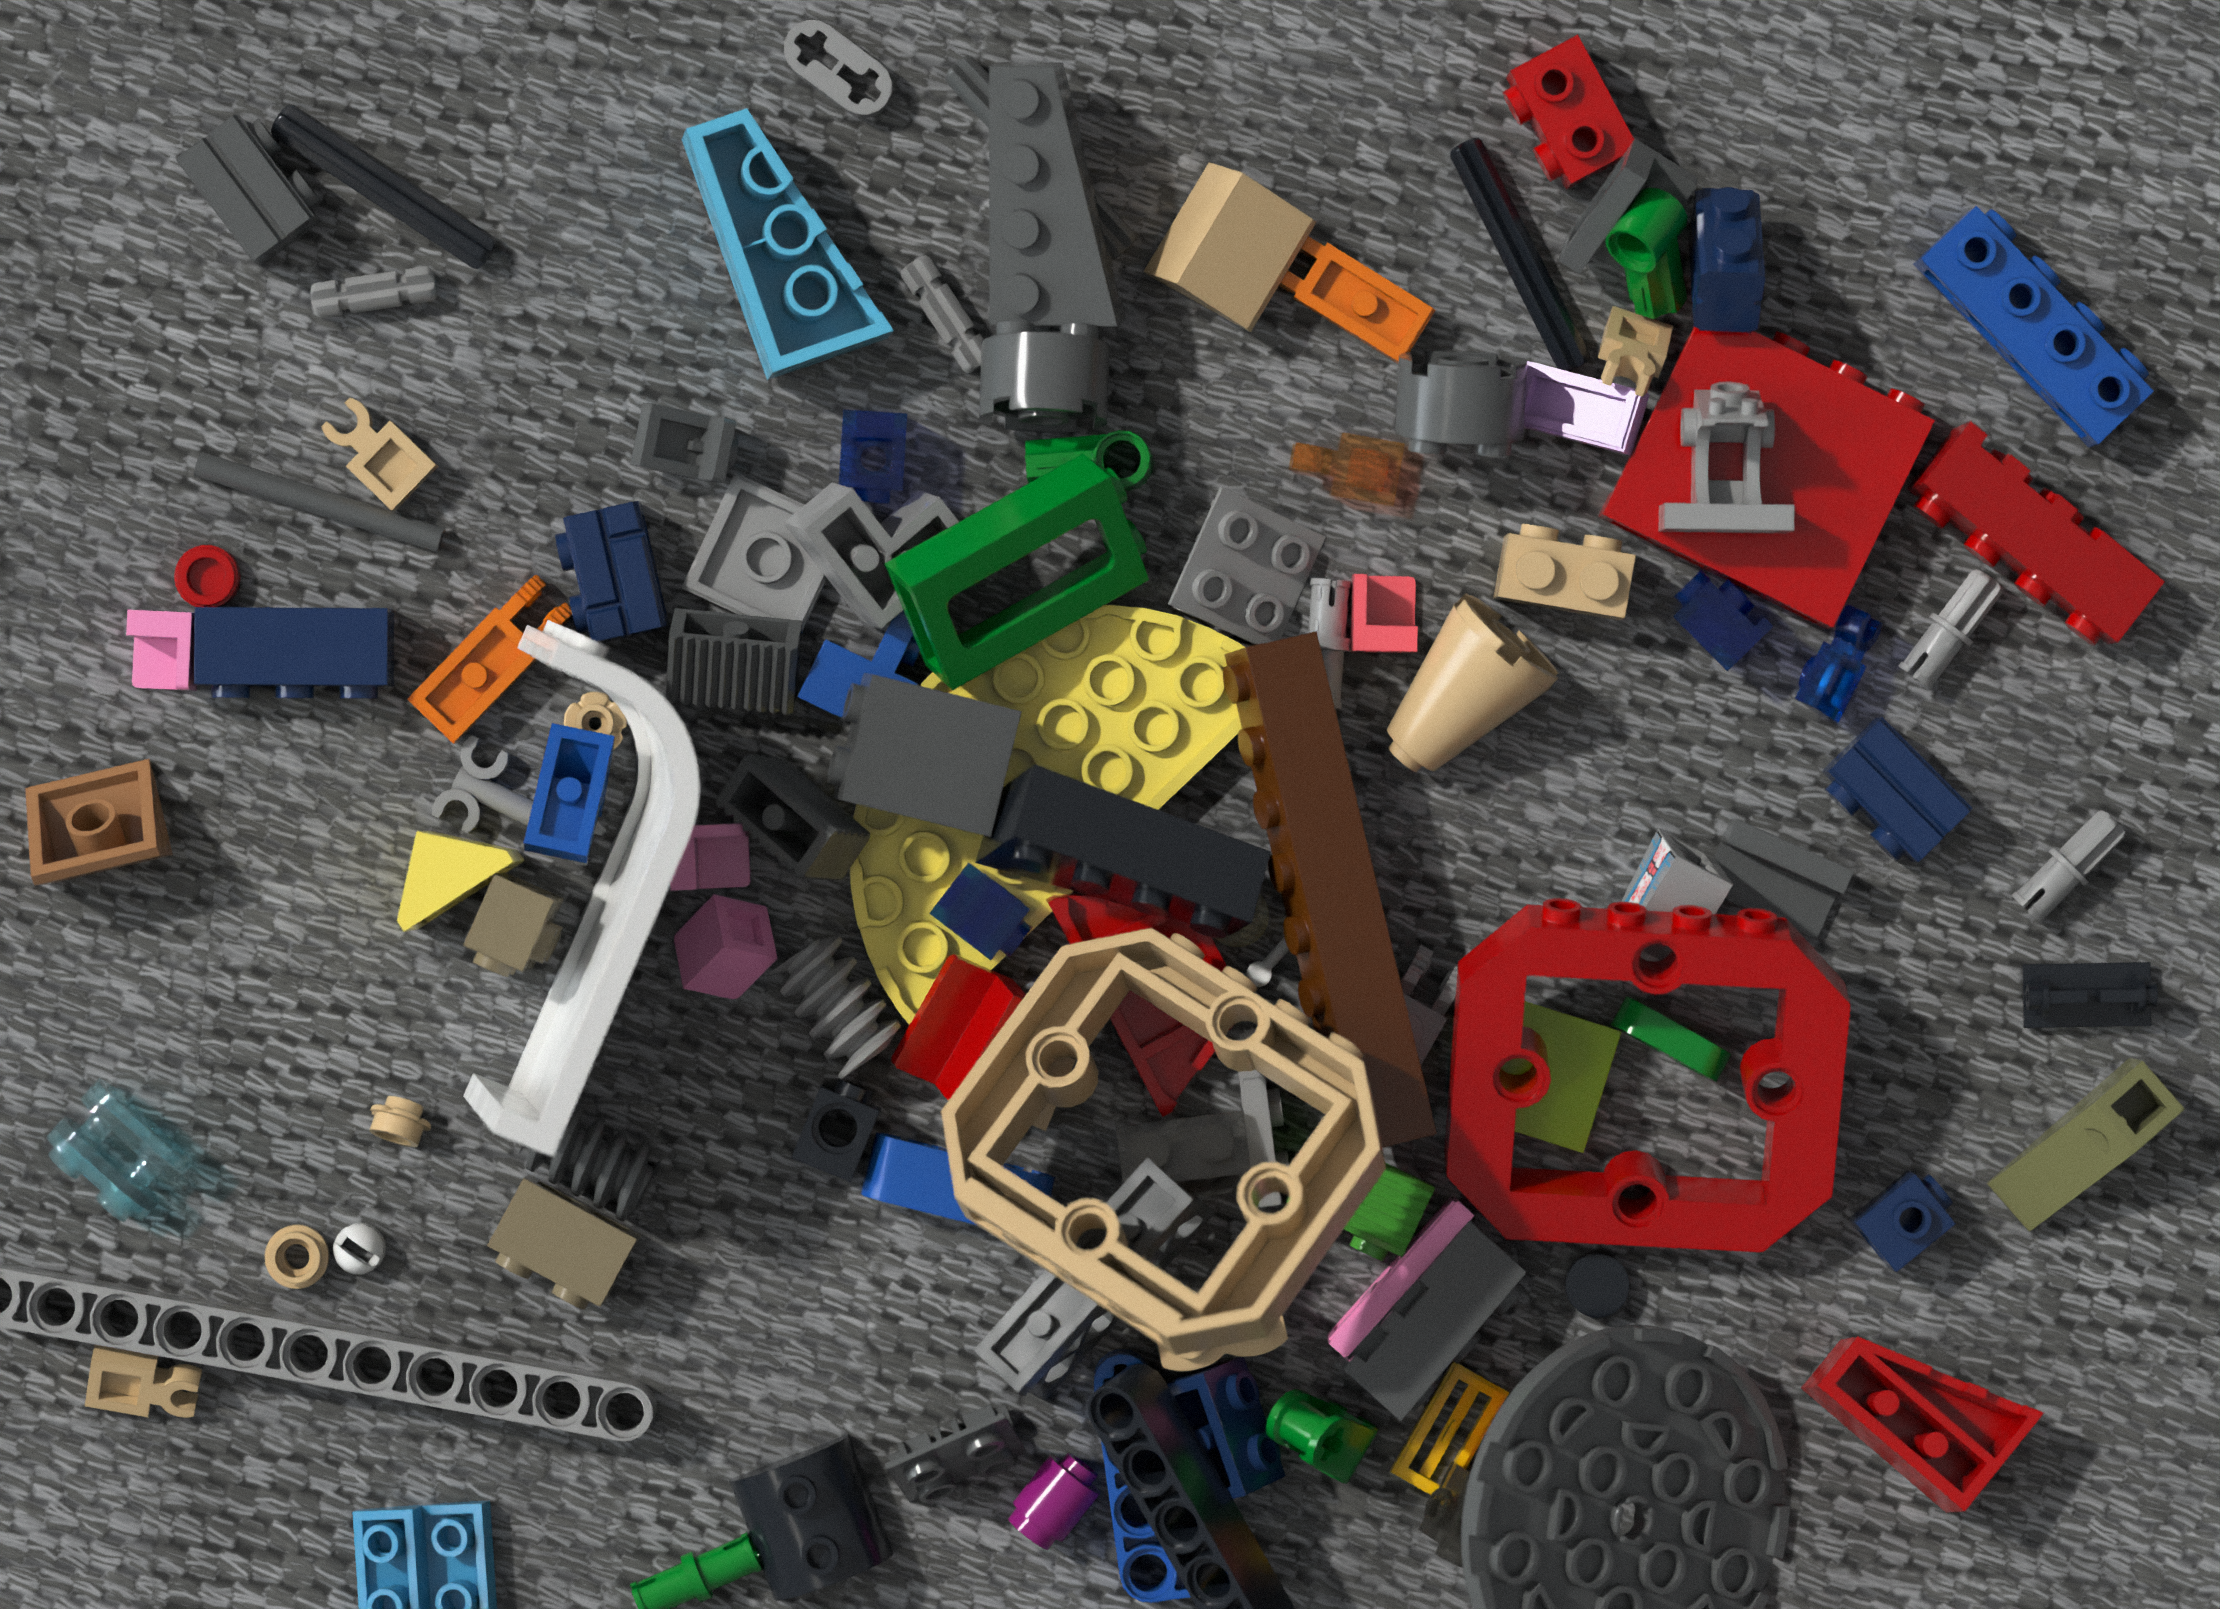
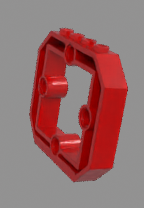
(1679, 1210)

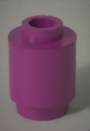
(1054, 1500)

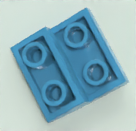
(425, 1556)

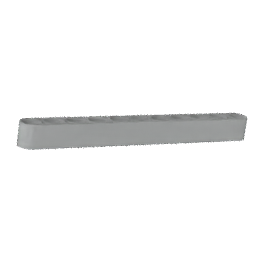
(344, 1345)

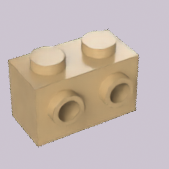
(1565, 575)

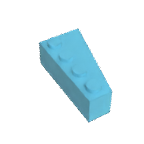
(777, 251)

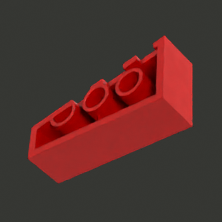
(2033, 536)

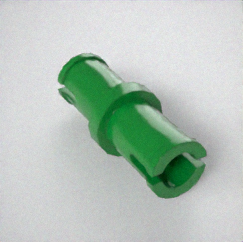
(697, 1575)

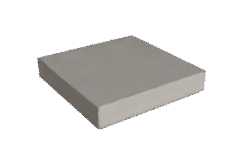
(753, 559)

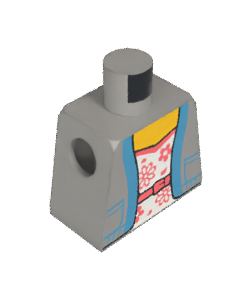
(1674, 876)

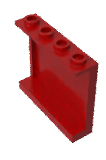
(1833, 457)

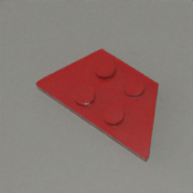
(1158, 1045)

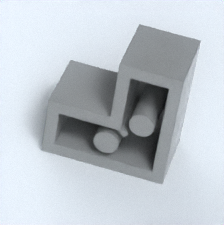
(854, 546)

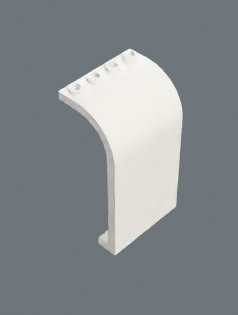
(618, 910)

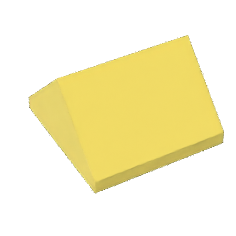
(447, 872)

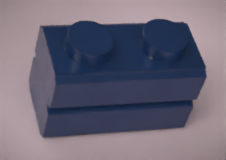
(1726, 260)
(613, 573)
(1895, 792)

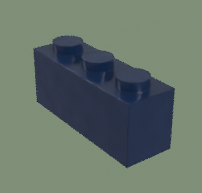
(294, 650)

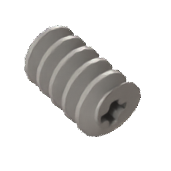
(837, 1003)

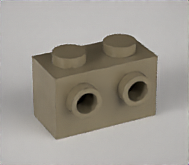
(514, 926)
(562, 1242)

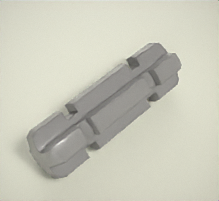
(373, 292)
(944, 312)

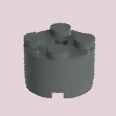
(1044, 377)
(1460, 401)

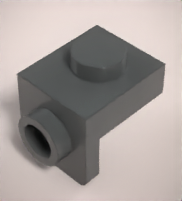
(684, 443)

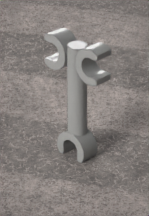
(474, 787)

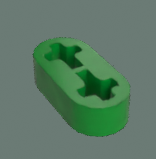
(1671, 1039)

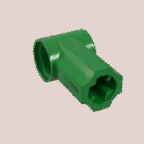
(1649, 252)
(1048, 454)

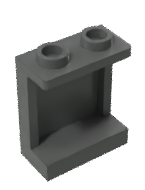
(924, 753)

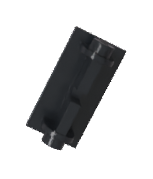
(2088, 995)

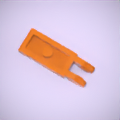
(1359, 300)
(482, 666)

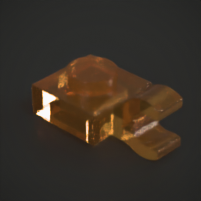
(1360, 468)

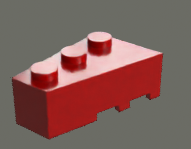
(1922, 1422)

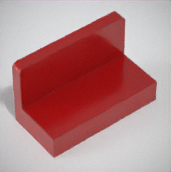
(956, 1023)

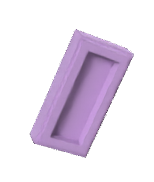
(1582, 408)

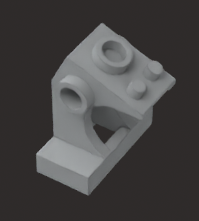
(1726, 415)

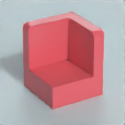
(1383, 614)

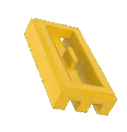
(1475, 1384)

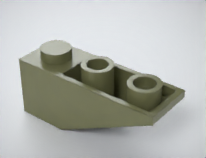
(2086, 1143)

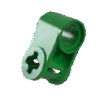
(1320, 1433)

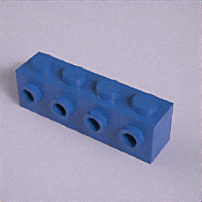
(2034, 326)

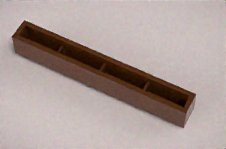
(1326, 871)

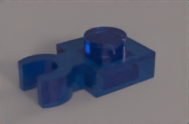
(1837, 668)

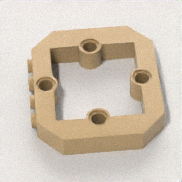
(1274, 1250)

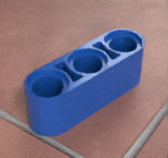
(921, 1178)

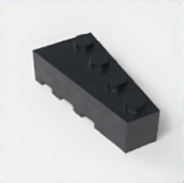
(1124, 853)

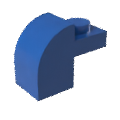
(839, 668)

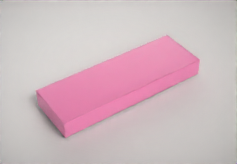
(1398, 1277)

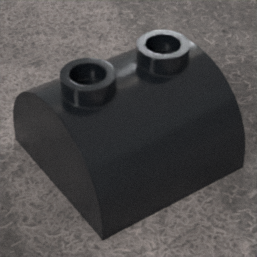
(812, 1519)

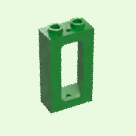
(1001, 535)

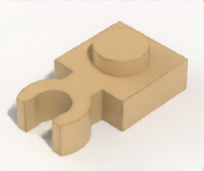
(1633, 348)
(385, 460)
(132, 1382)

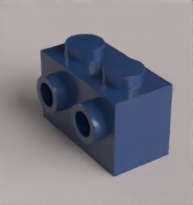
(1230, 1424)

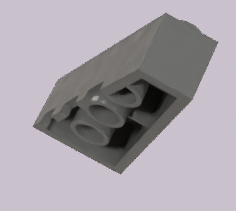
(1043, 213)

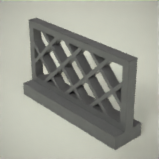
(1056, 1324)

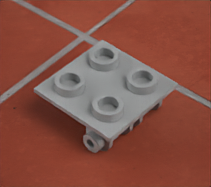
(1246, 569)

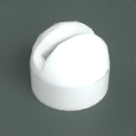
(365, 1238)

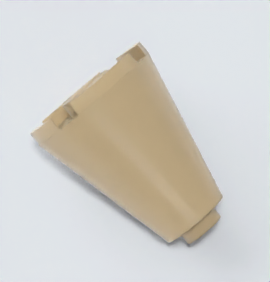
(1466, 686)

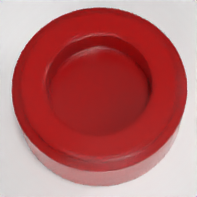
(207, 576)

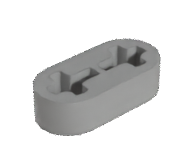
(847, 56)

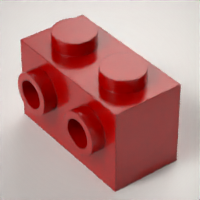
(1569, 113)

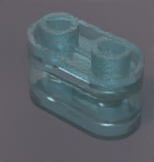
(80, 1151)

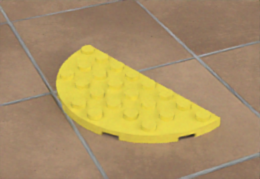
(1109, 701)

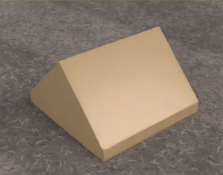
(1230, 245)

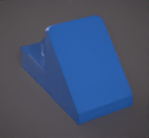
(569, 793)

